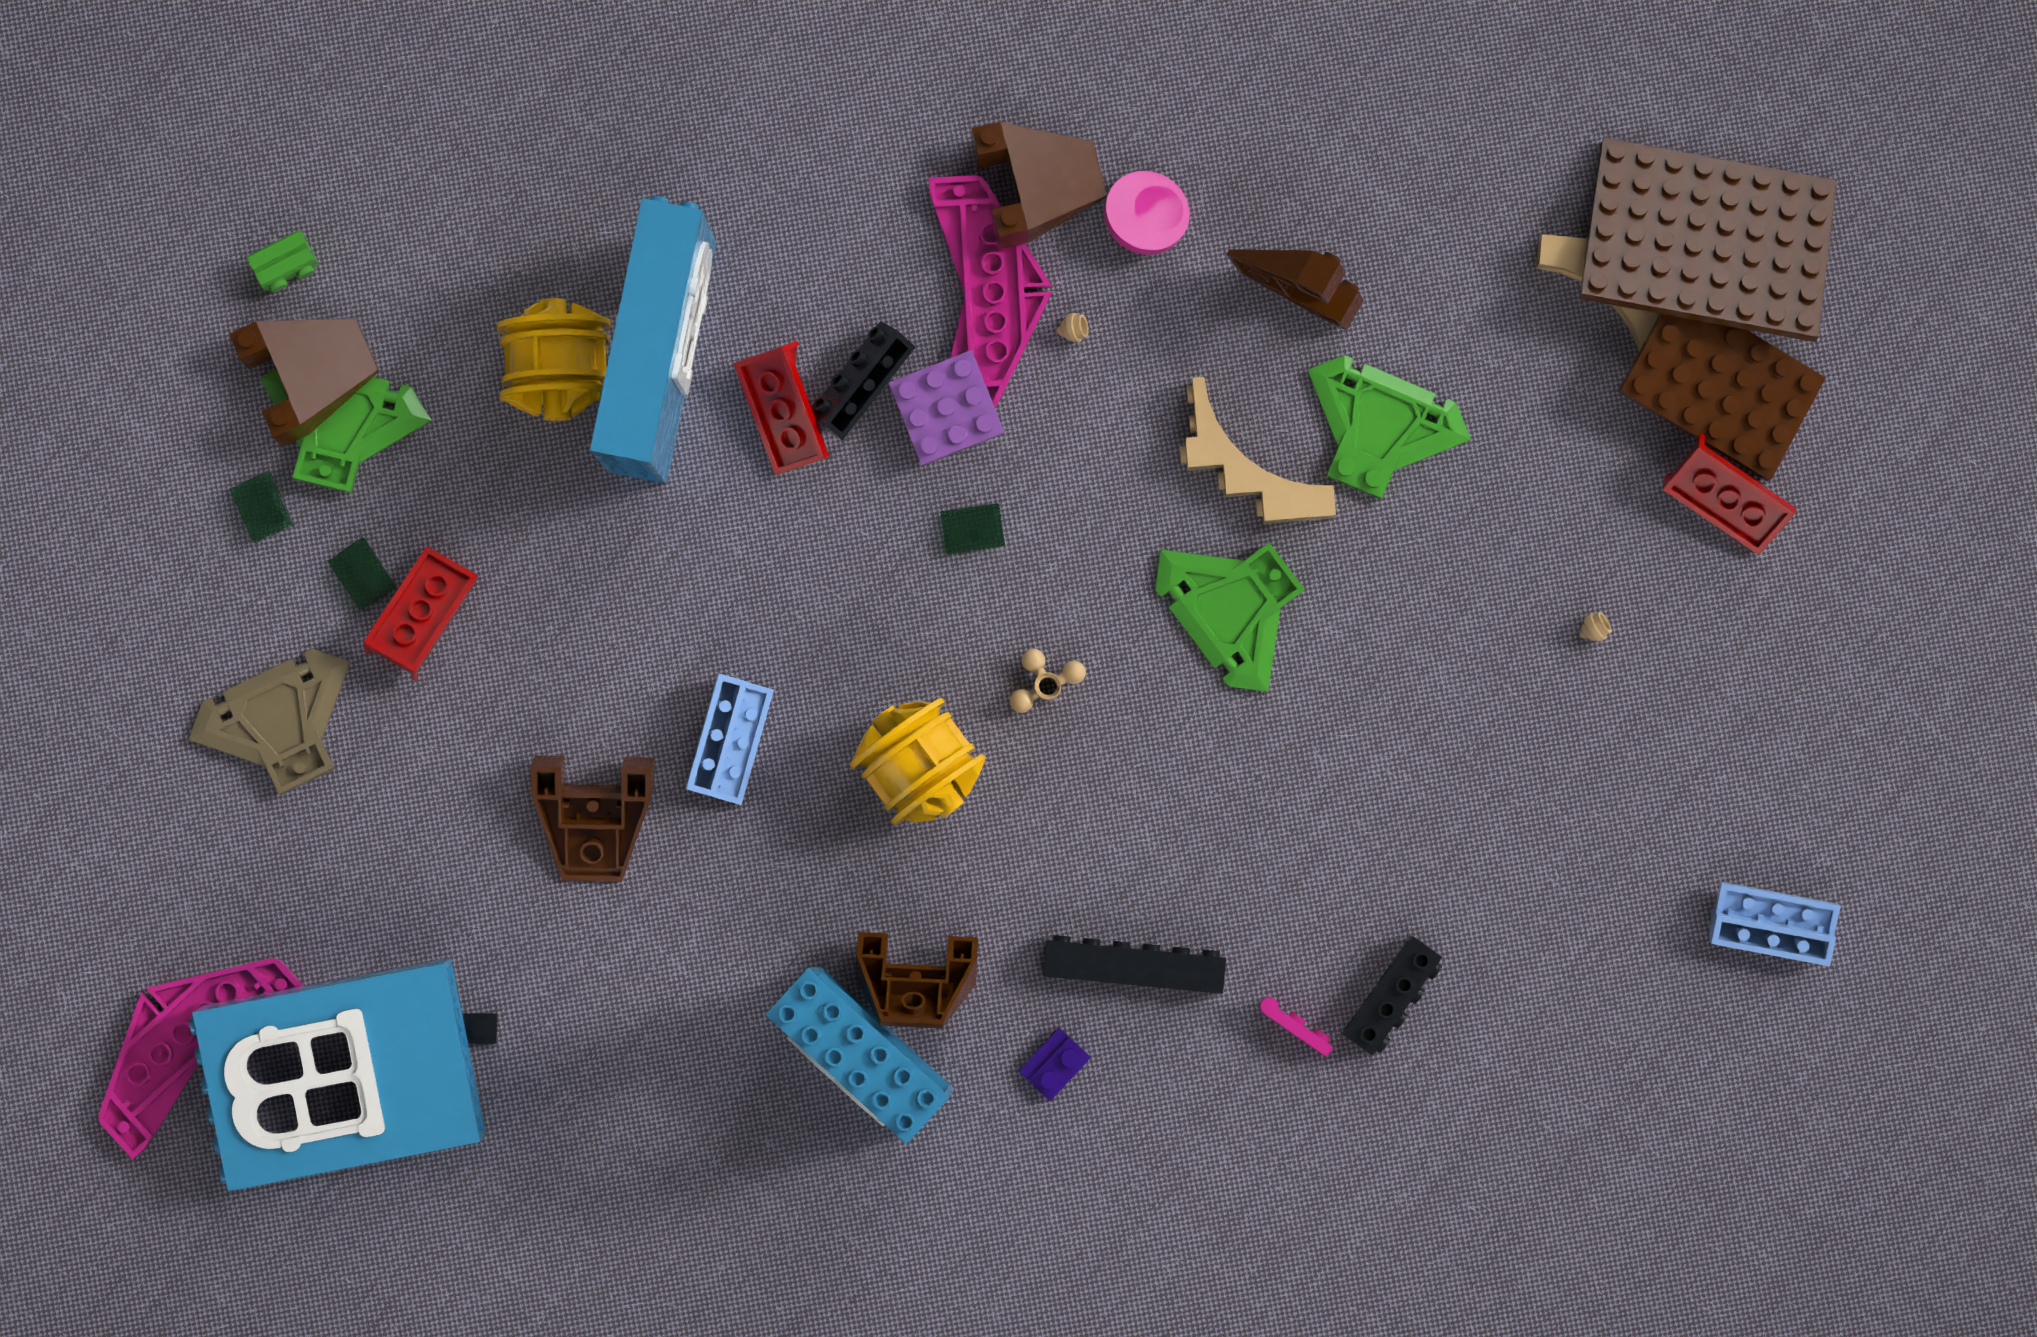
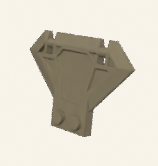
(278, 719)

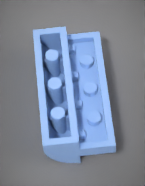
(729, 739)
(1774, 923)

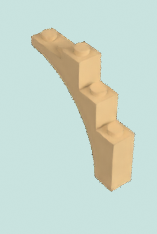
(1567, 257)
(1212, 449)

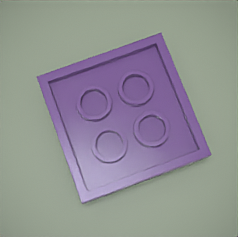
(946, 408)

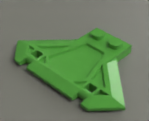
(1381, 423)
(353, 432)
(1231, 608)

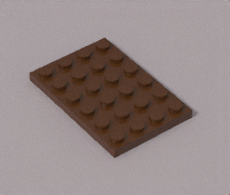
(1723, 386)

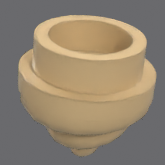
(1073, 327)
(1595, 627)

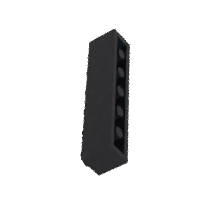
(1134, 966)

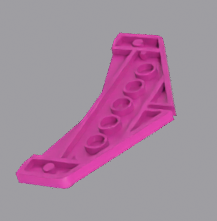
(995, 310)
(161, 1049)

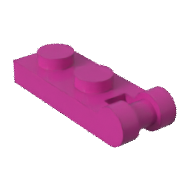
(1294, 1024)

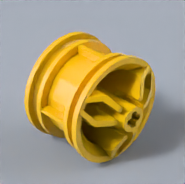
(554, 359)
(918, 761)

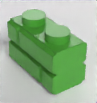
(283, 262)

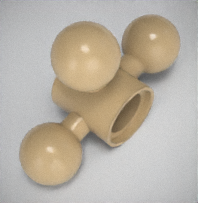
(1034, 661)

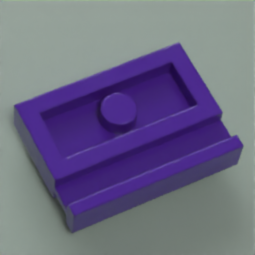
(1054, 1064)

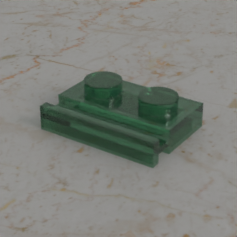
(261, 507)
(972, 529)
(362, 573)

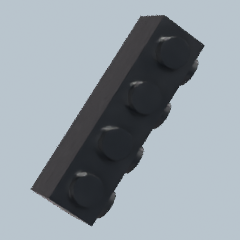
(861, 380)
(1392, 995)

